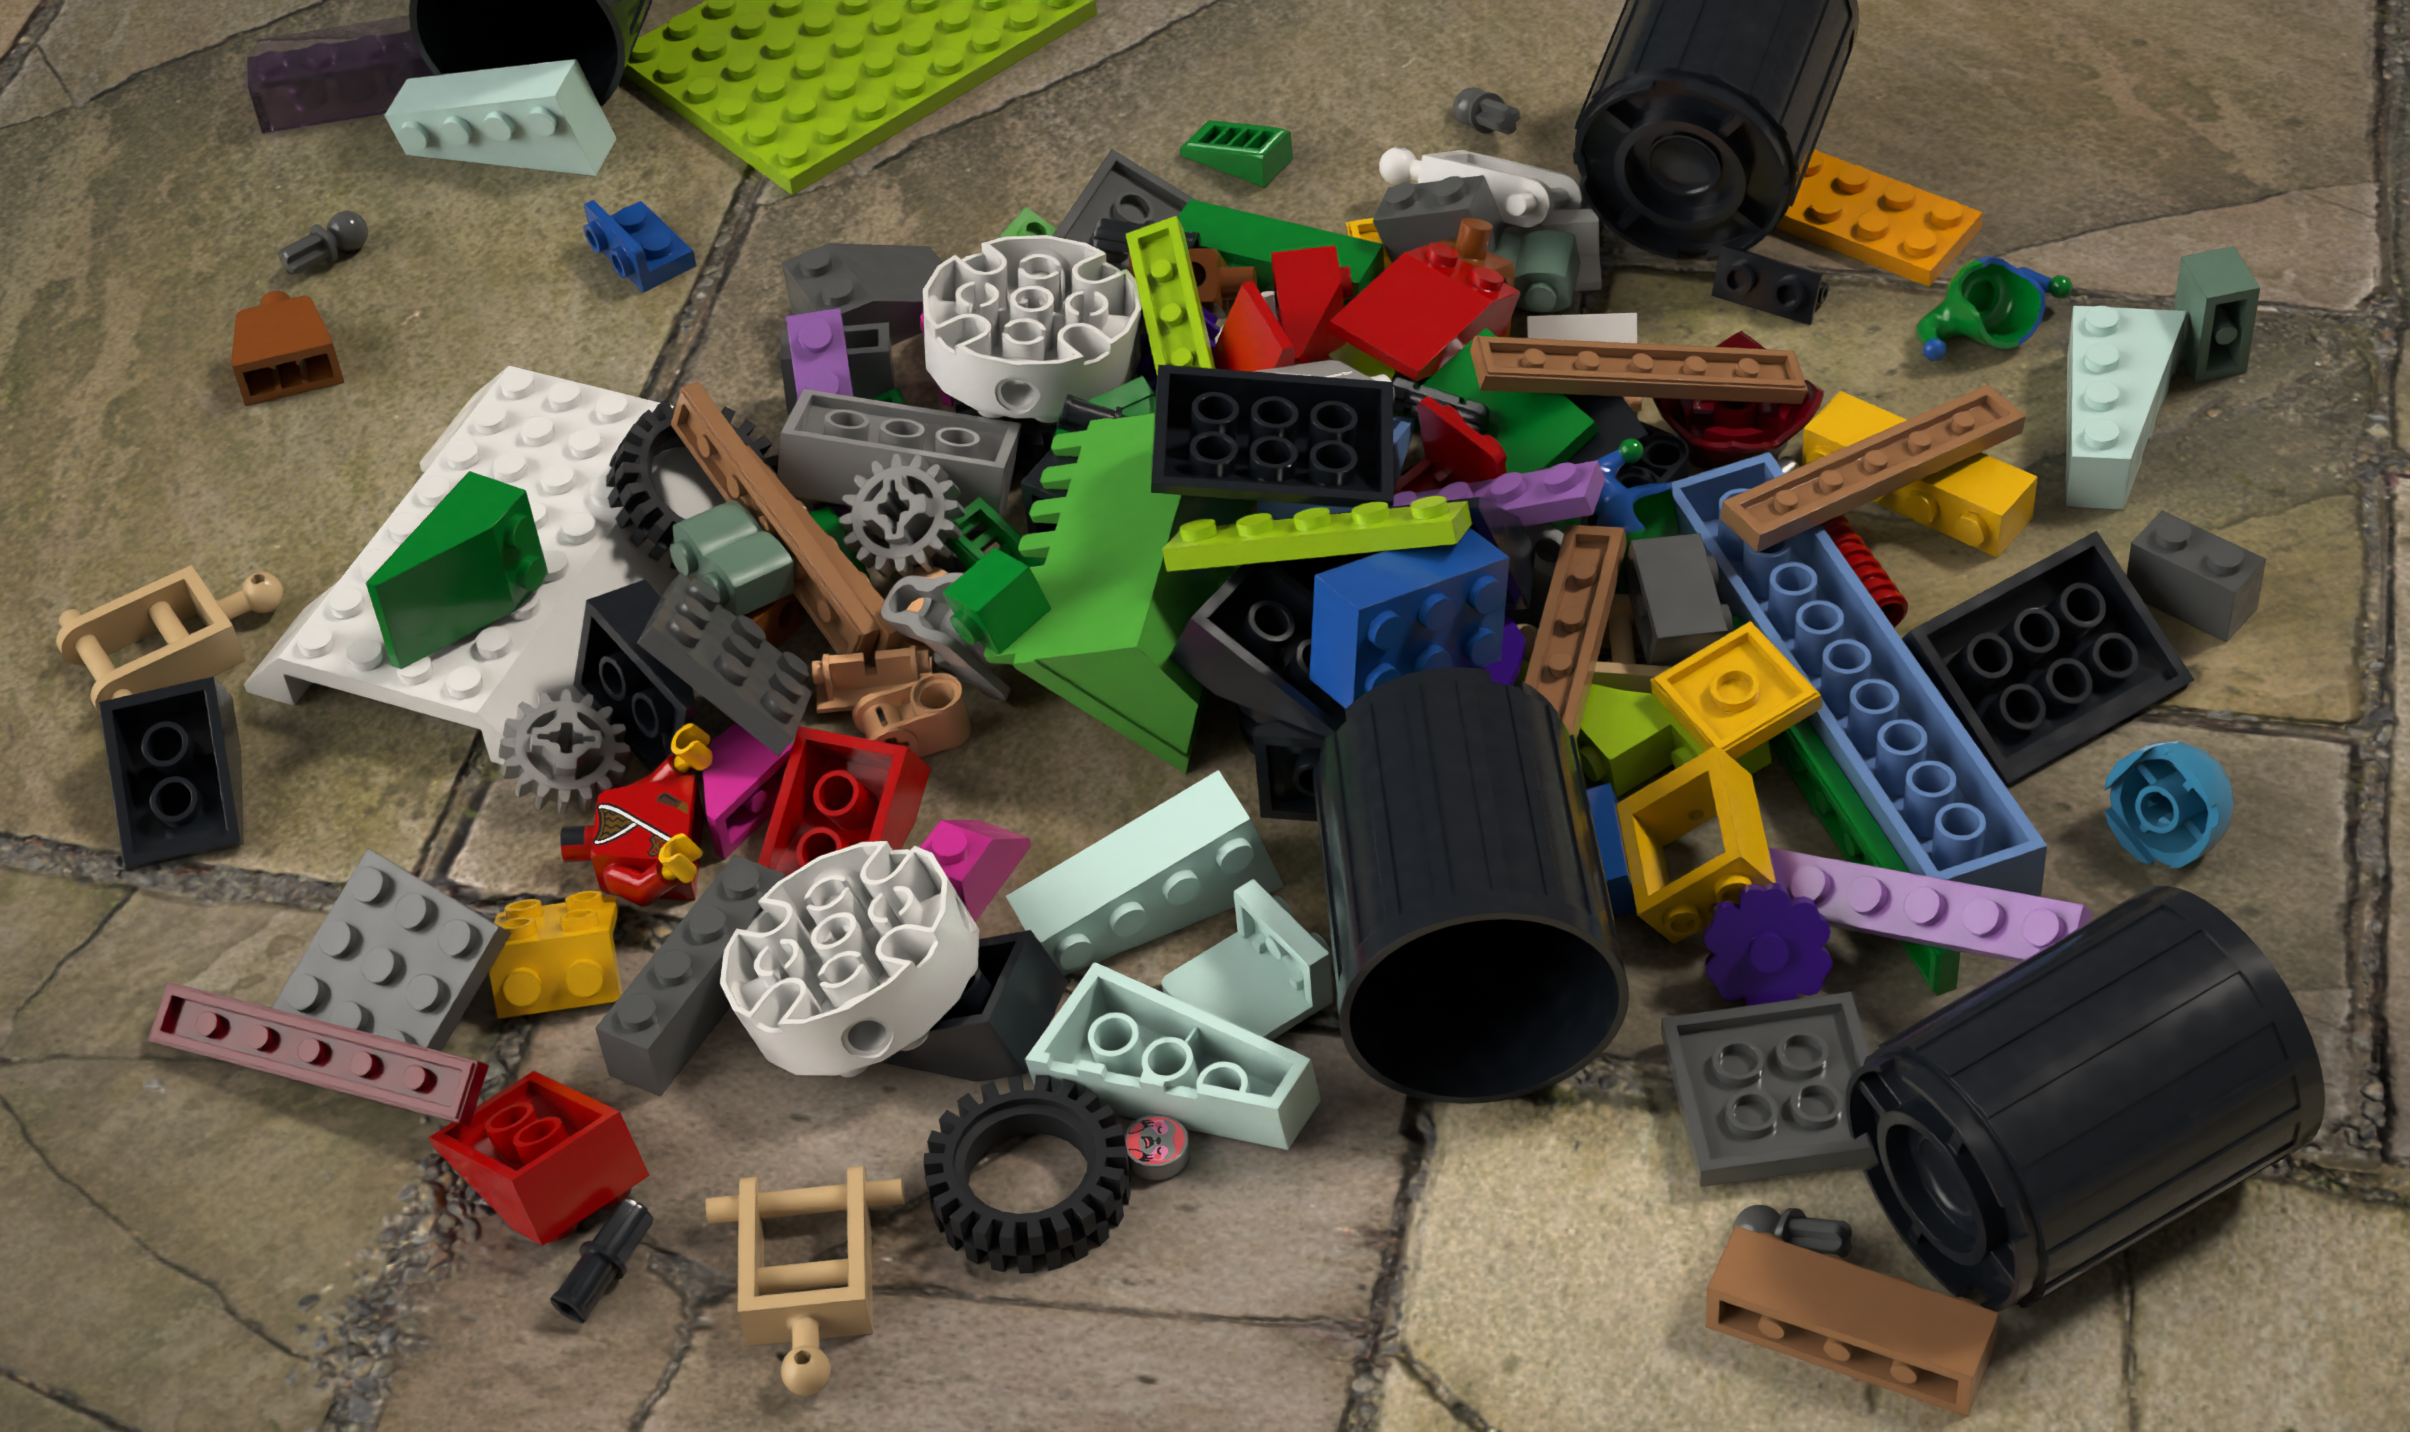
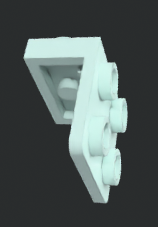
(1262, 974)

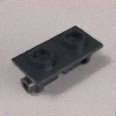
(1768, 284)

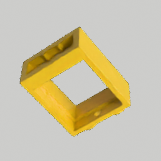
(1671, 808)

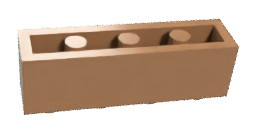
(1851, 1319)

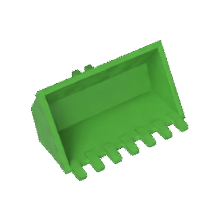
(1110, 589)

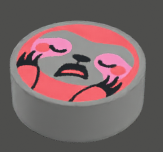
(1157, 1147)

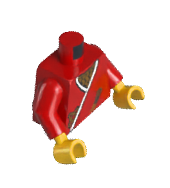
(649, 831)

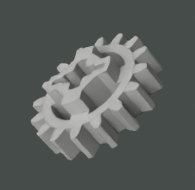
(918, 531)
(536, 757)

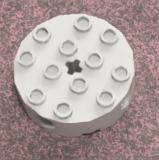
(1030, 326)
(851, 960)

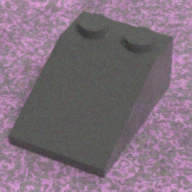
(865, 282)

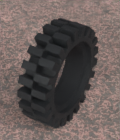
(633, 476)
(1046, 1232)

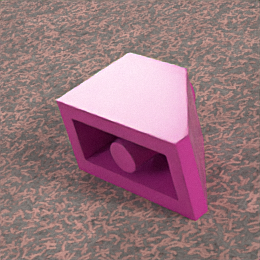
(740, 787)
(976, 858)

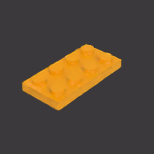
(1879, 219)

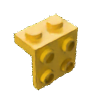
(556, 955)

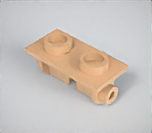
(847, 679)

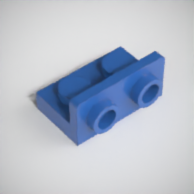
(637, 244)

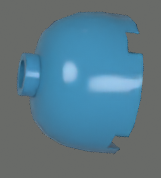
(2169, 803)

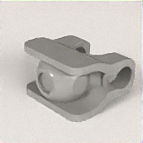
(934, 629)

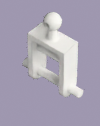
(1521, 191)

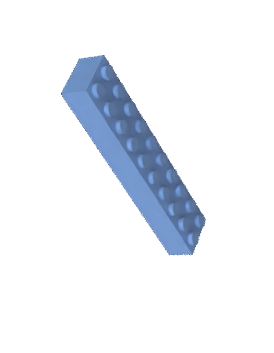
(1879, 707)

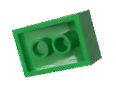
(458, 569)

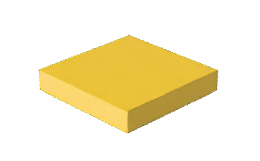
(1736, 692)

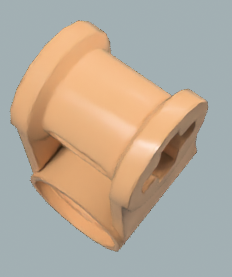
(920, 715)

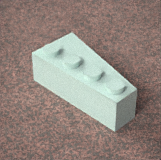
(505, 117)
(2114, 391)
(1147, 878)
(1175, 1061)

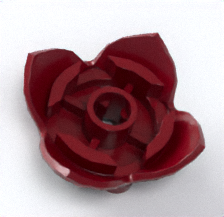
(1737, 430)

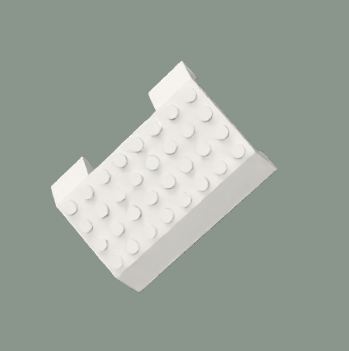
(556, 446)

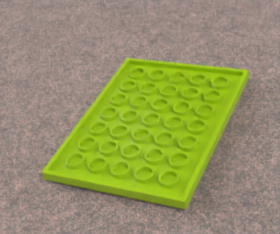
(829, 79)

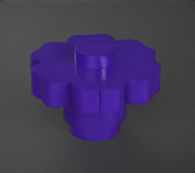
(1767, 946)

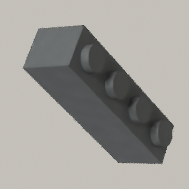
(679, 990)

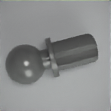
(1485, 111)
(344, 232)
(1795, 1228)

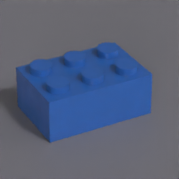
(1407, 615)

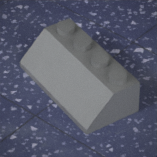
(840, 436)

